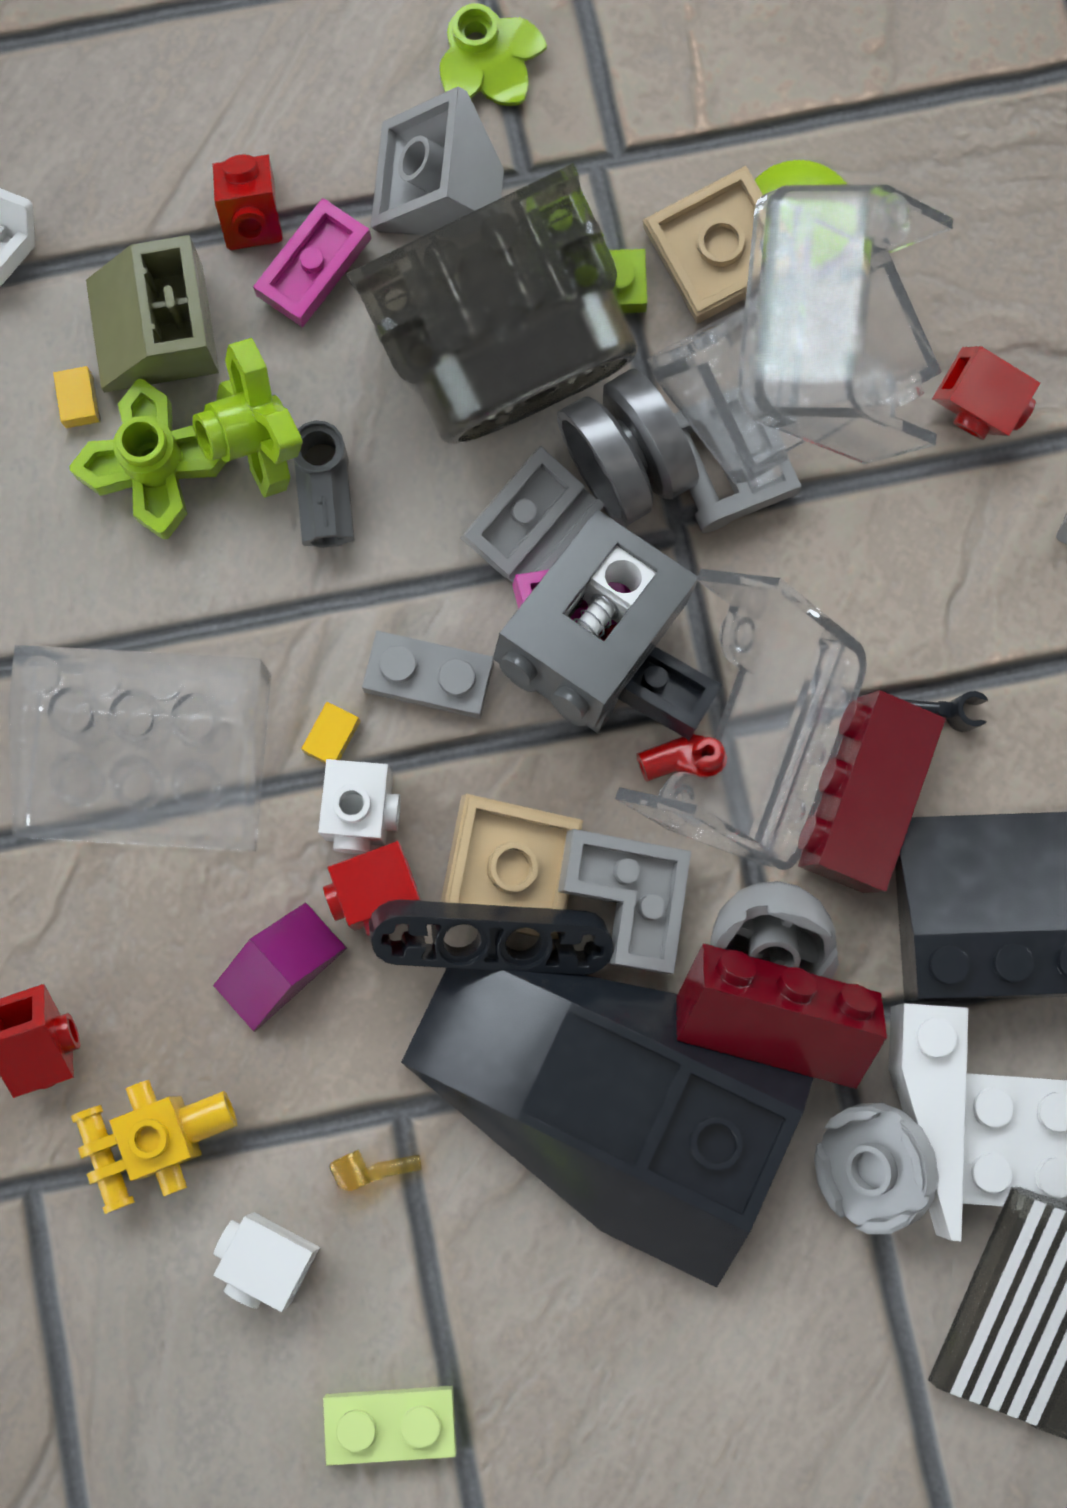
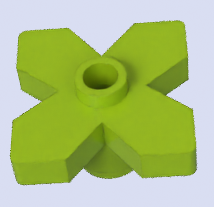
(249, 421)
(147, 459)

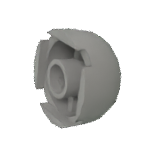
(778, 926)

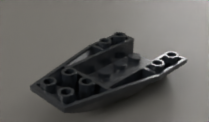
(611, 1108)

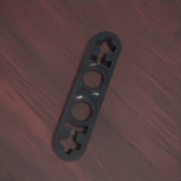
(489, 948)

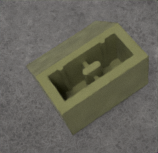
(152, 315)

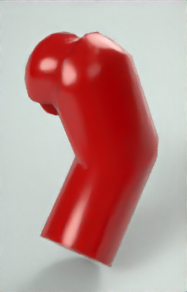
(698, 756)

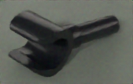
(954, 711)

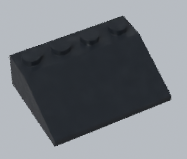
(983, 907)

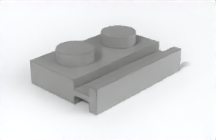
(532, 518)

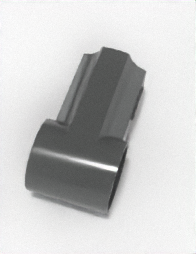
(324, 489)

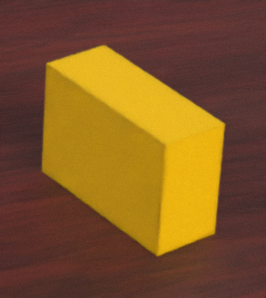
(76, 397)
(330, 733)

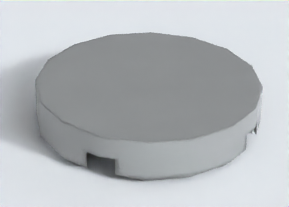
(876, 1168)

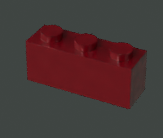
(870, 791)
(780, 1016)

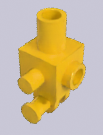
(150, 1140)

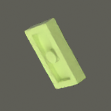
(389, 1425)

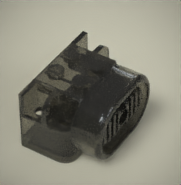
(501, 309)

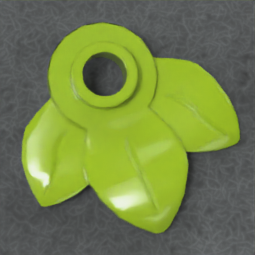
(494, 62)

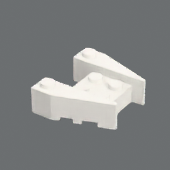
(981, 1126)

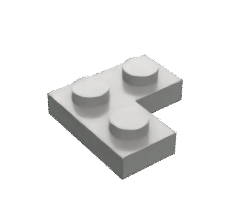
(646, 885)

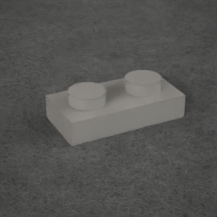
(428, 674)

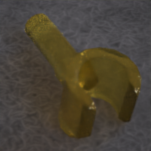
(352, 1173)

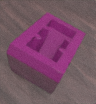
(278, 965)

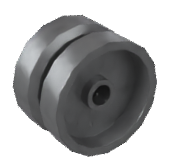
(628, 447)

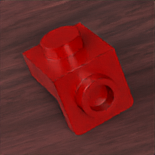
(246, 201)

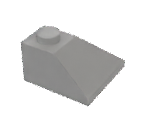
(434, 166)

